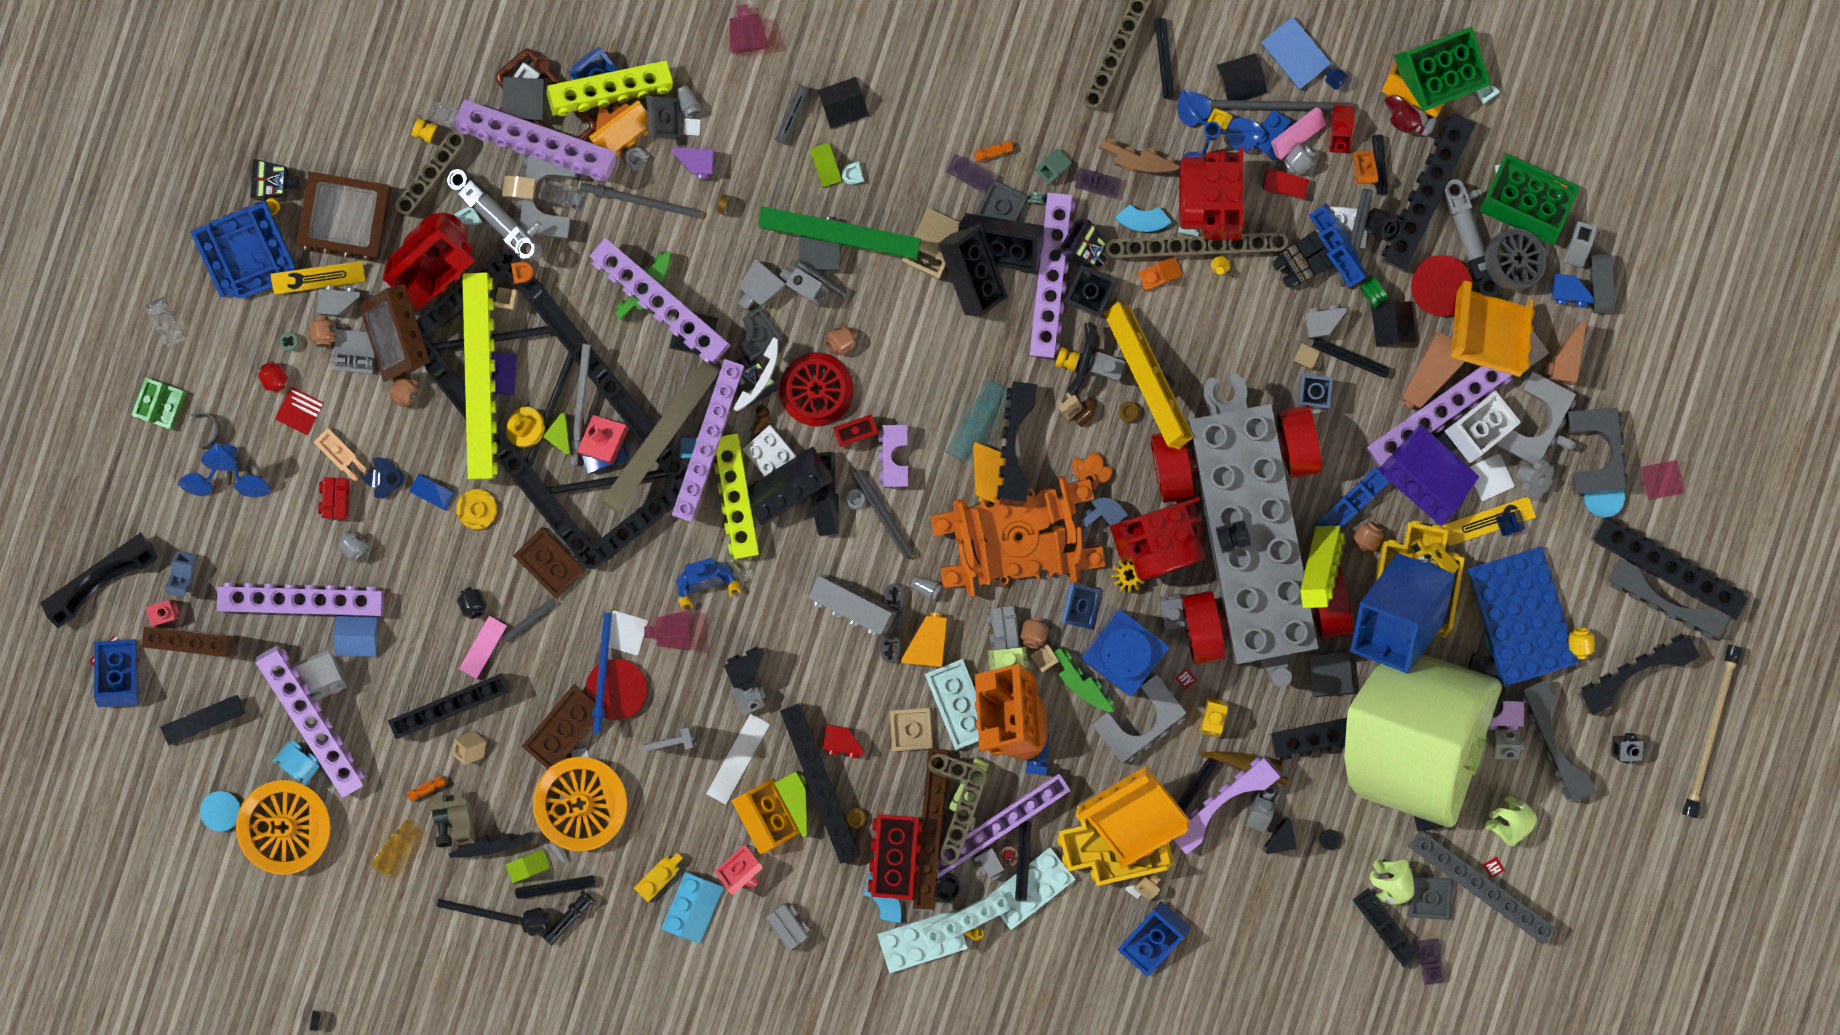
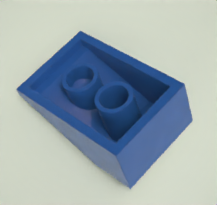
(116, 673)
(1154, 938)

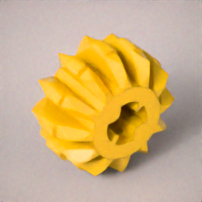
(1121, 576)

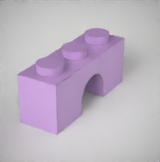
(892, 474)
(1510, 715)

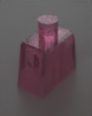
(746, 31)
(671, 631)

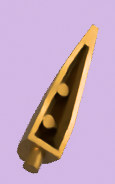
(1242, 761)

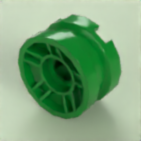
(1373, 291)

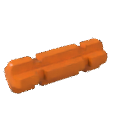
(993, 151)
(426, 788)

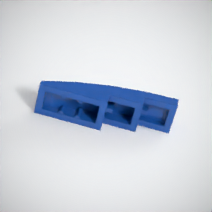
(1338, 244)
(1354, 499)

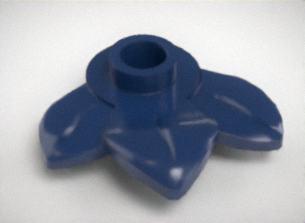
(381, 476)

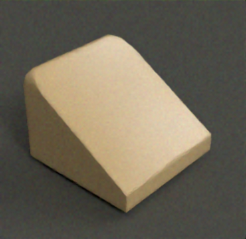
(1306, 356)

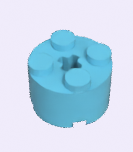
(297, 763)

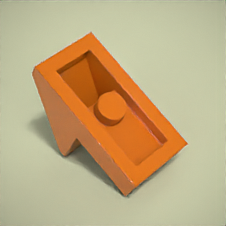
(604, 117)
(1364, 167)
(1159, 273)

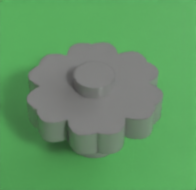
(1536, 478)

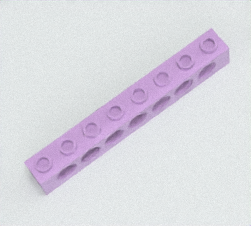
(550, 144)
(607, 251)
(1038, 347)
(708, 440)
(1378, 448)
(227, 602)
(278, 657)
(1007, 820)

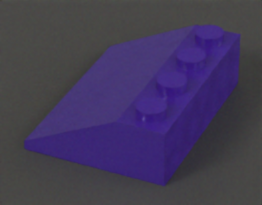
(1429, 475)

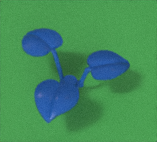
(1196, 107)
(223, 459)

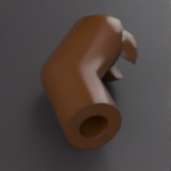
(1088, 413)
(763, 420)

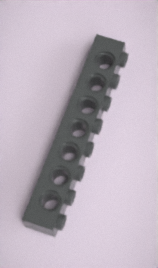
(1481, 887)

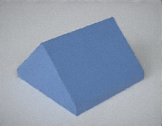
(1081, 605)
(355, 635)

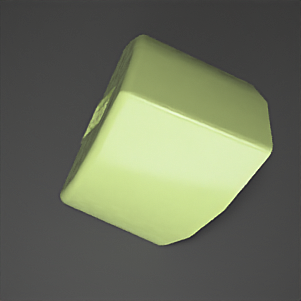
(1419, 737)

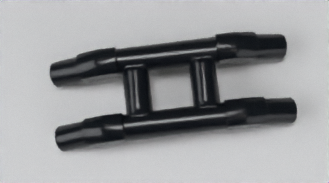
(1089, 344)

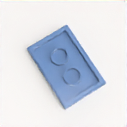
(1295, 53)

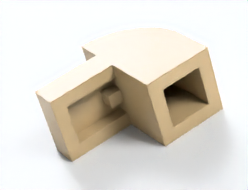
(519, 188)

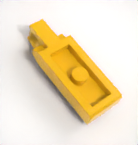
(658, 877)

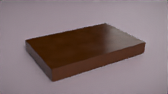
(549, 562)

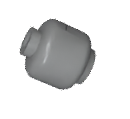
(1300, 159)
(353, 546)

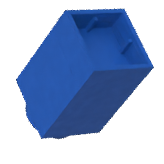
(1402, 612)
(1123, 652)

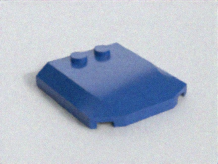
(243, 250)

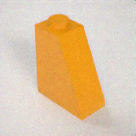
(986, 472)
(928, 642)

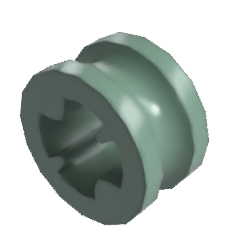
(1037, 198)
(289, 335)

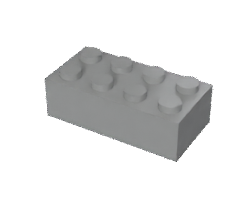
(852, 604)

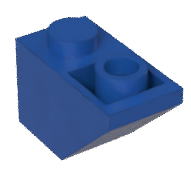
(1569, 289)

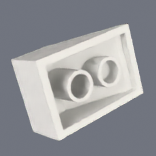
(1482, 427)

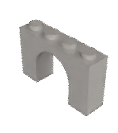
(551, 225)
(1558, 402)
(1167, 712)

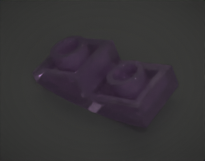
(969, 173)
(1098, 183)
(1431, 961)

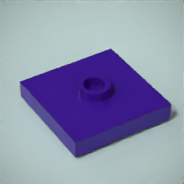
(504, 373)

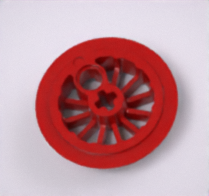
(823, 416)

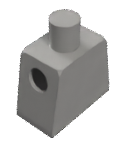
(759, 285)
(809, 288)
(1108, 367)
(1172, 613)

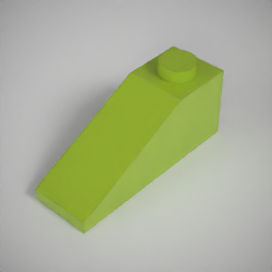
(794, 795)

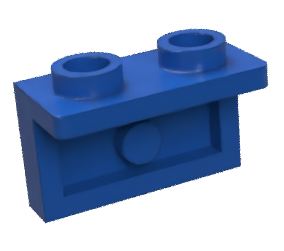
(1273, 127)

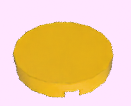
(476, 509)

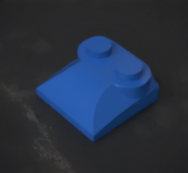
(593, 64)

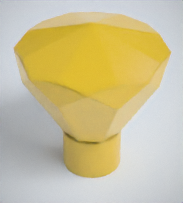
(1220, 265)

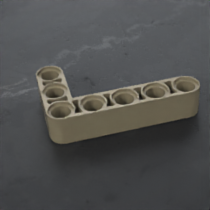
(963, 805)

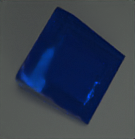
(1510, 523)

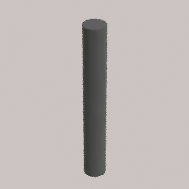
(828, 283)
(529, 620)

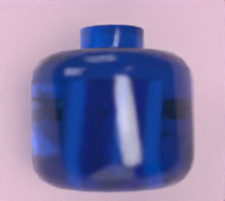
(1335, 78)

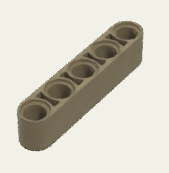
(421, 178)

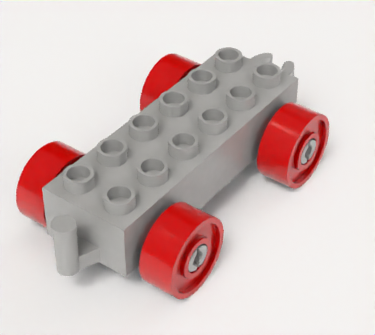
(1244, 479)

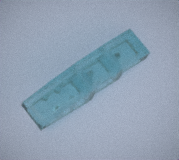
(975, 420)

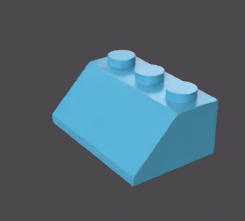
(692, 907)

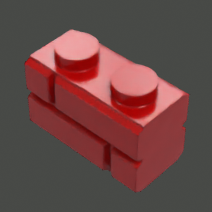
(855, 430)
(334, 498)

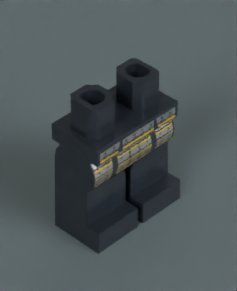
(1298, 264)

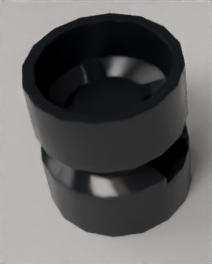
(1383, 225)
(1233, 536)
(948, 887)

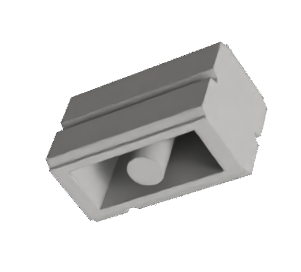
(1004, 628)
(787, 926)

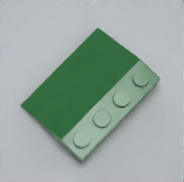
(1443, 68)
(1529, 199)

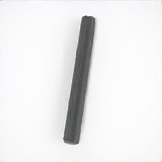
(1359, 224)
(883, 514)

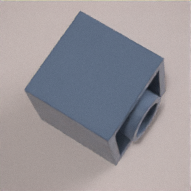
(1314, 391)

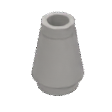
(688, 102)
(928, 588)

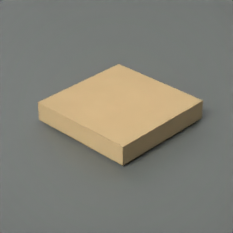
(911, 729)

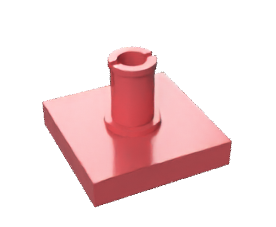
(603, 439)
(739, 870)

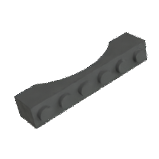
(1630, 578)
(1540, 701)

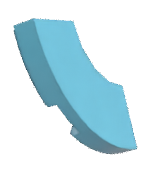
(1143, 220)
(888, 907)

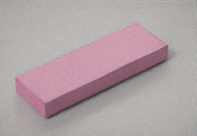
(1298, 133)
(483, 647)

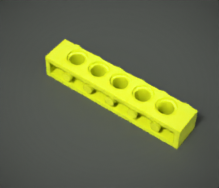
(658, 72)
(750, 546)

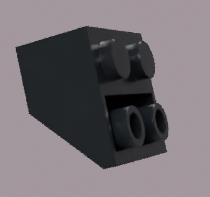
(745, 668)

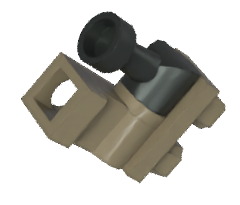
(454, 813)

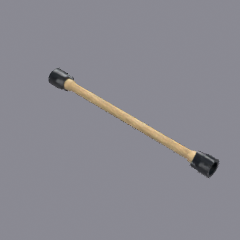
(1732, 657)

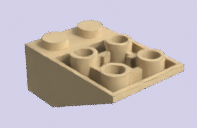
(932, 230)

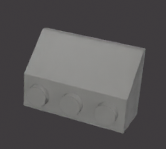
(320, 674)

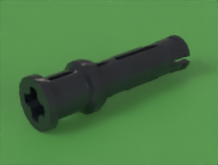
(575, 911)

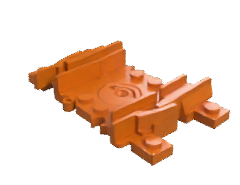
(1003, 554)

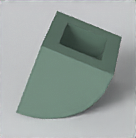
(1053, 166)

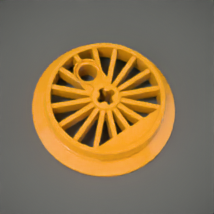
(613, 793)
(318, 827)

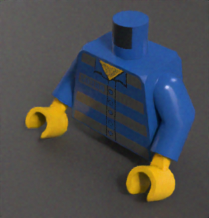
(703, 576)

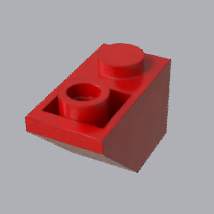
(1341, 128)
(841, 740)

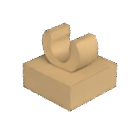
(1070, 407)
(1148, 887)

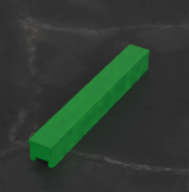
(839, 233)

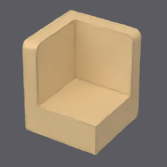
(506, 298)
(1044, 658)
(469, 747)

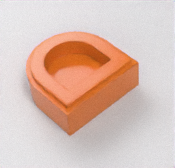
(522, 272)

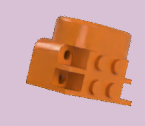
(1010, 713)

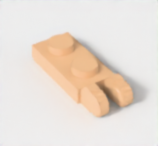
(338, 453)

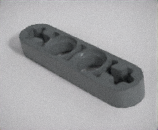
(897, 623)

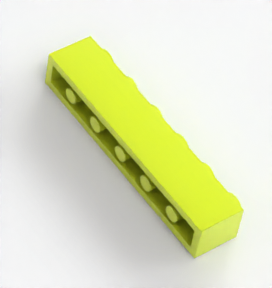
(1322, 566)

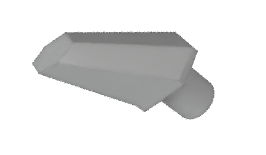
(558, 852)

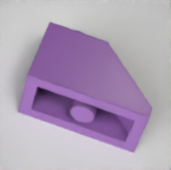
(697, 161)

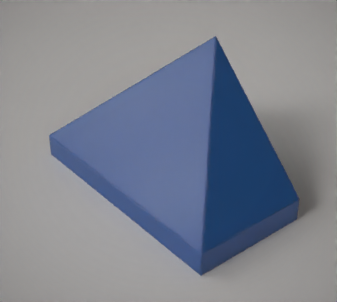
(432, 492)

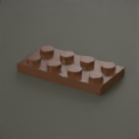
(562, 728)

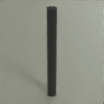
(477, 911)

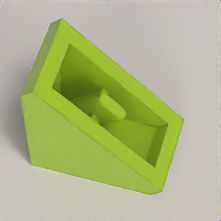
(825, 164)
(559, 434)
(528, 866)

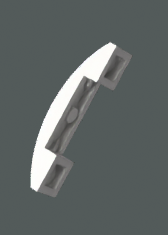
(745, 398)

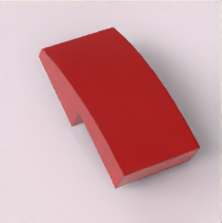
(1285, 183)

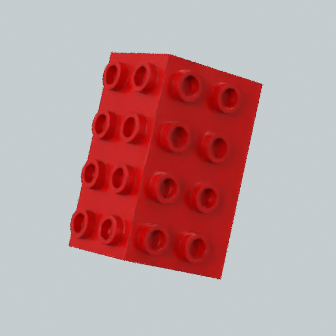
(894, 856)

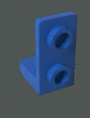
(1038, 764)

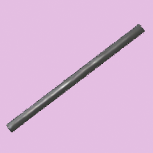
(1290, 105)

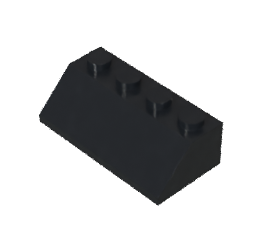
(1012, 242)
(973, 270)
(788, 486)

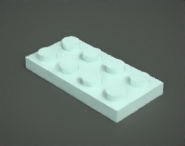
(956, 702)
(1045, 880)
(907, 946)

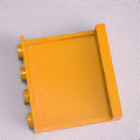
(1492, 331)
(1135, 816)

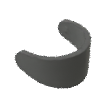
(217, 428)

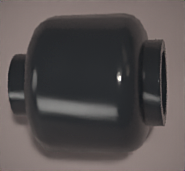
(471, 603)
(535, 921)

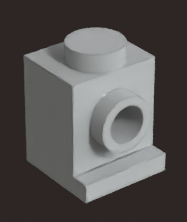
(990, 864)

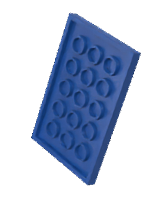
(1522, 616)

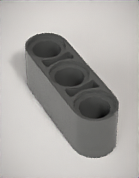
(1602, 282)

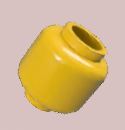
(1581, 642)

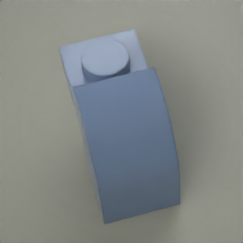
(1105, 507)
(181, 574)

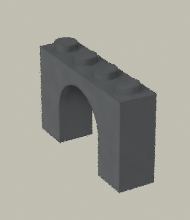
(1606, 424)

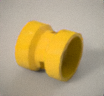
(424, 130)
(1072, 361)

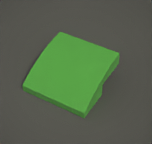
(158, 403)

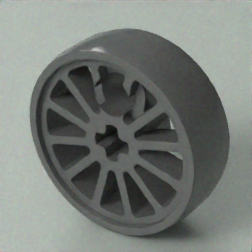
(1515, 259)

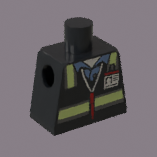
(270, 180)
(1084, 244)
(750, 378)

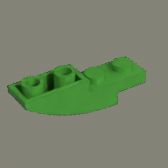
(658, 272)
(1088, 689)

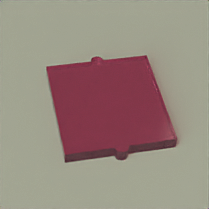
(1662, 479)

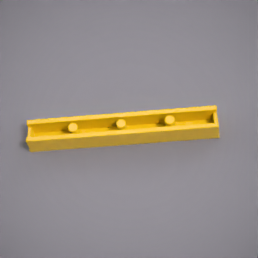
(1148, 375)

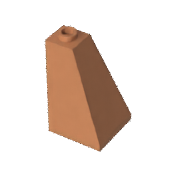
(1431, 372)

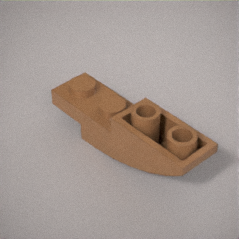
(1146, 163)

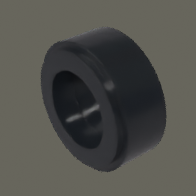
(1329, 839)
(315, 1020)

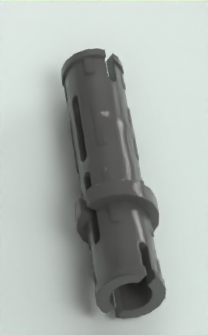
(802, 92)

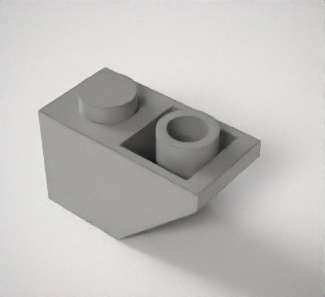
(1579, 244)
(336, 302)
(1321, 323)
(1263, 809)

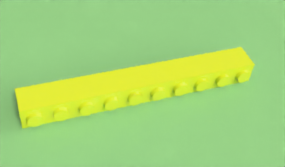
(479, 376)

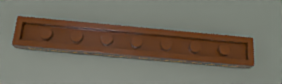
(931, 836)

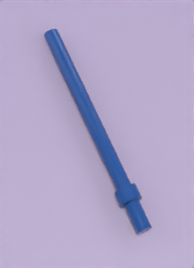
(598, 712)

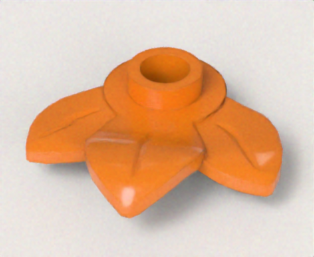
(1092, 468)

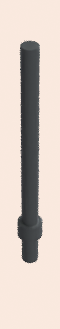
(601, 190)

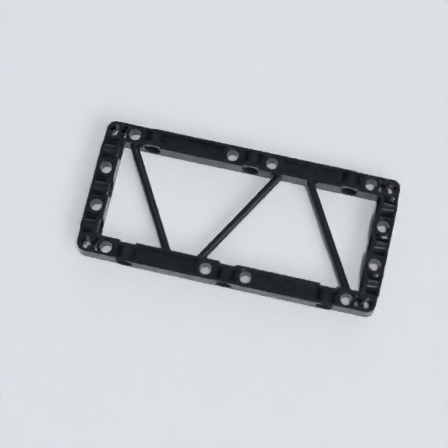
(598, 372)

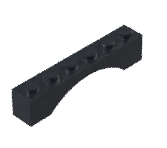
(1014, 484)
(129, 557)
(1600, 695)

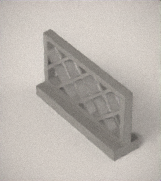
(687, 737)

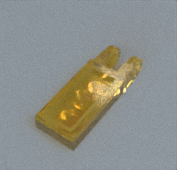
(393, 850)

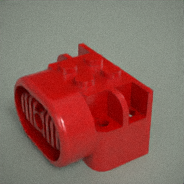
(1212, 194)
(430, 258)
(1161, 539)

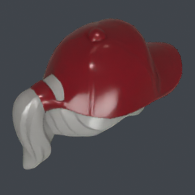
(1408, 118)

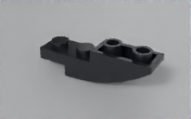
(826, 501)

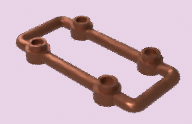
(542, 65)

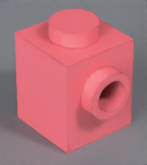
(162, 612)

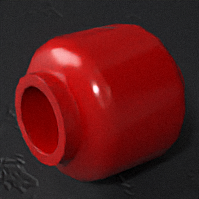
(272, 376)

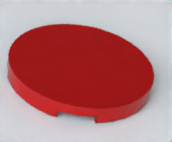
(1436, 284)
(623, 689)

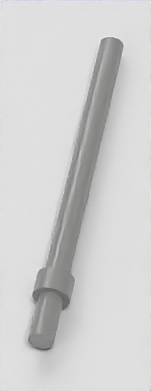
(575, 442)

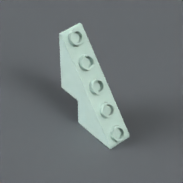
(965, 919)

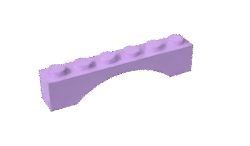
(1258, 777)

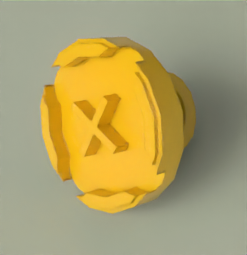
(525, 427)

